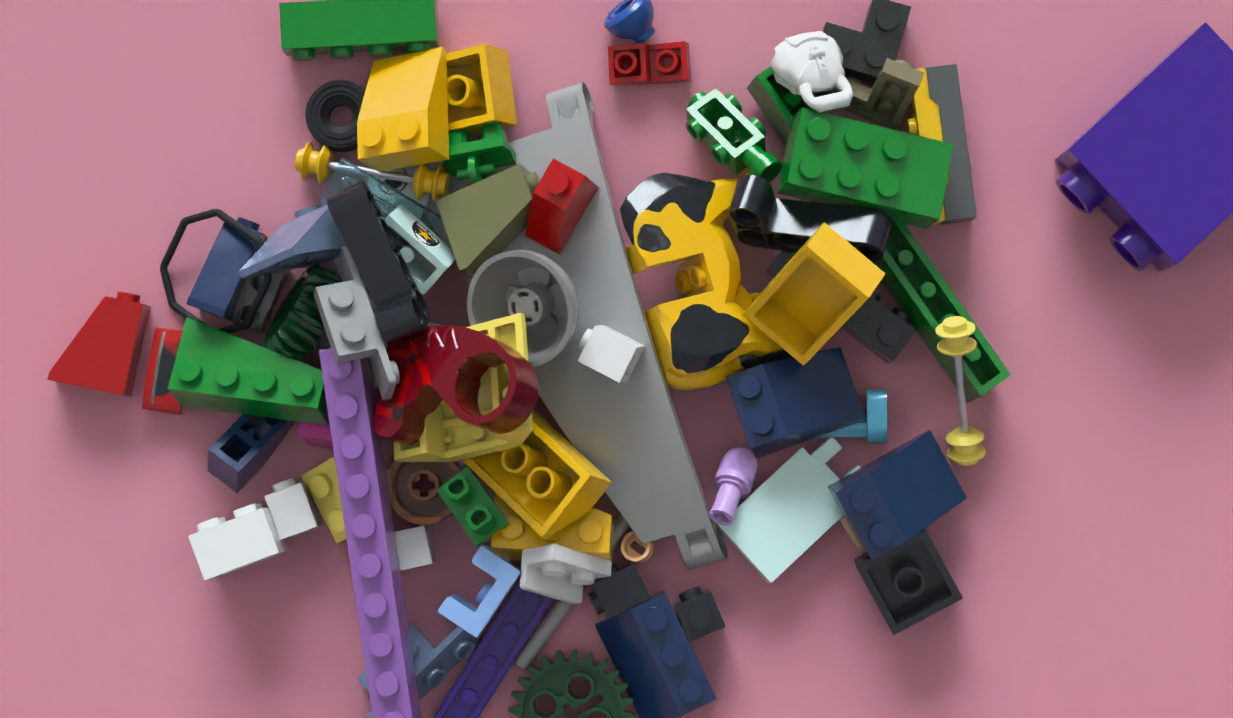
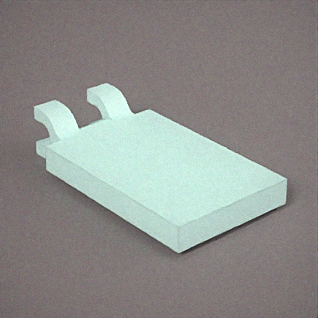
(787, 511)

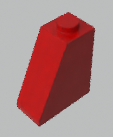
(106, 347)

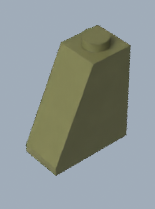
(487, 215)

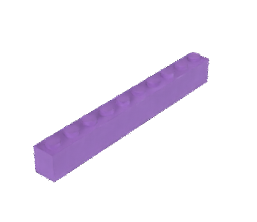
(370, 538)

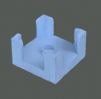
(490, 597)

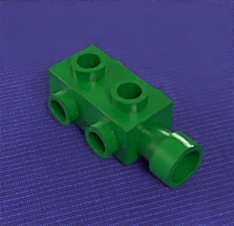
(737, 141)

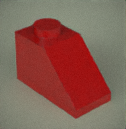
(558, 205)

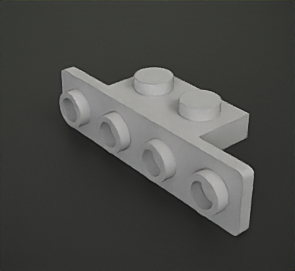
(351, 324)

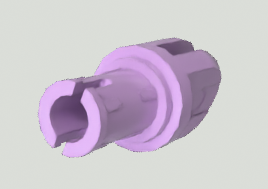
(733, 482)

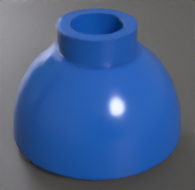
(631, 20)

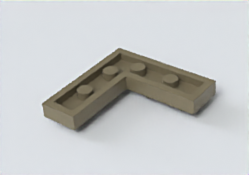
(889, 95)

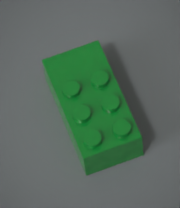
(865, 167)

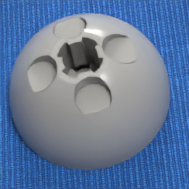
(514, 285)

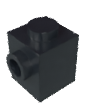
(619, 591)
(698, 613)

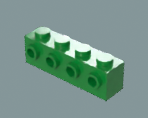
(357, 26)

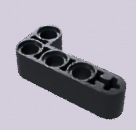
(788, 224)
(377, 256)

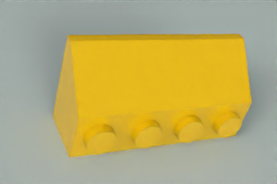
(543, 479)

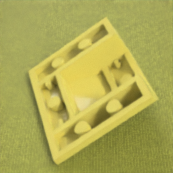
(452, 439)

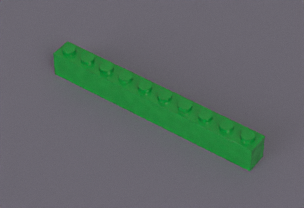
(907, 268)

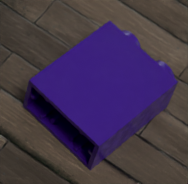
(1161, 156)

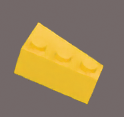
(588, 534)

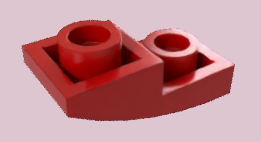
(649, 63)

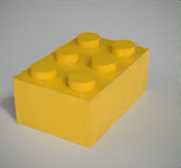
(814, 294)

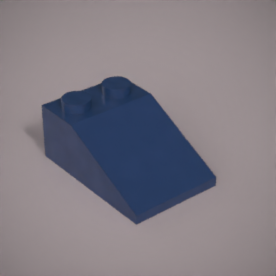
(793, 403)
(897, 495)

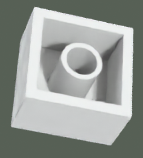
(236, 543)

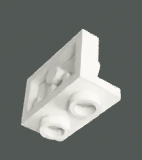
(560, 572)

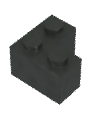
(880, 39)

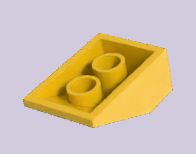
(479, 88)
(405, 112)

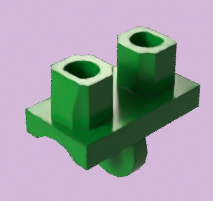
(479, 157)
(472, 506)

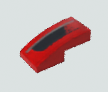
(159, 369)

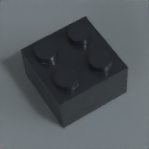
(909, 582)

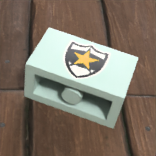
(420, 247)

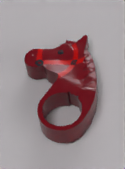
(448, 367)

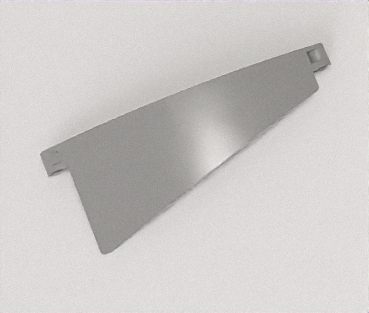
(625, 426)

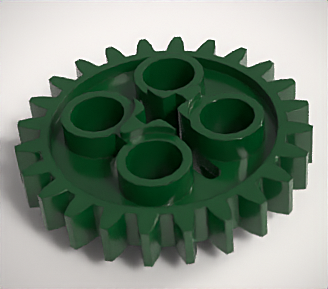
(555, 681)

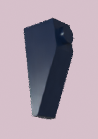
(245, 449)

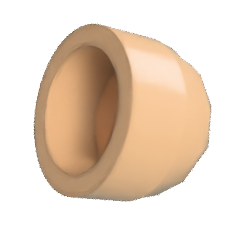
(632, 555)

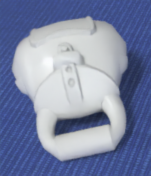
(812, 65)

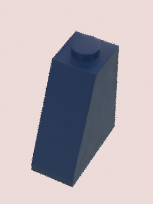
(219, 280)

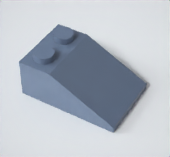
(298, 244)

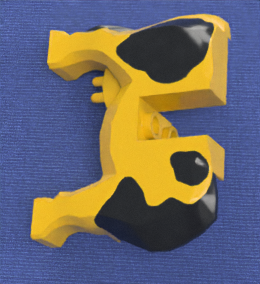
(706, 332)

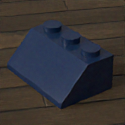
(656, 660)

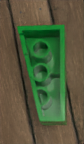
(244, 378)

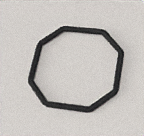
(171, 250)

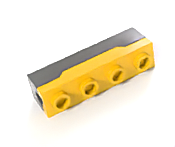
(939, 116)

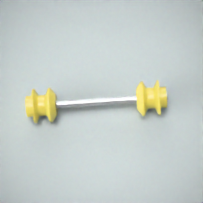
(956, 343)

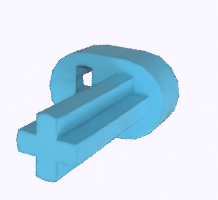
(875, 424)

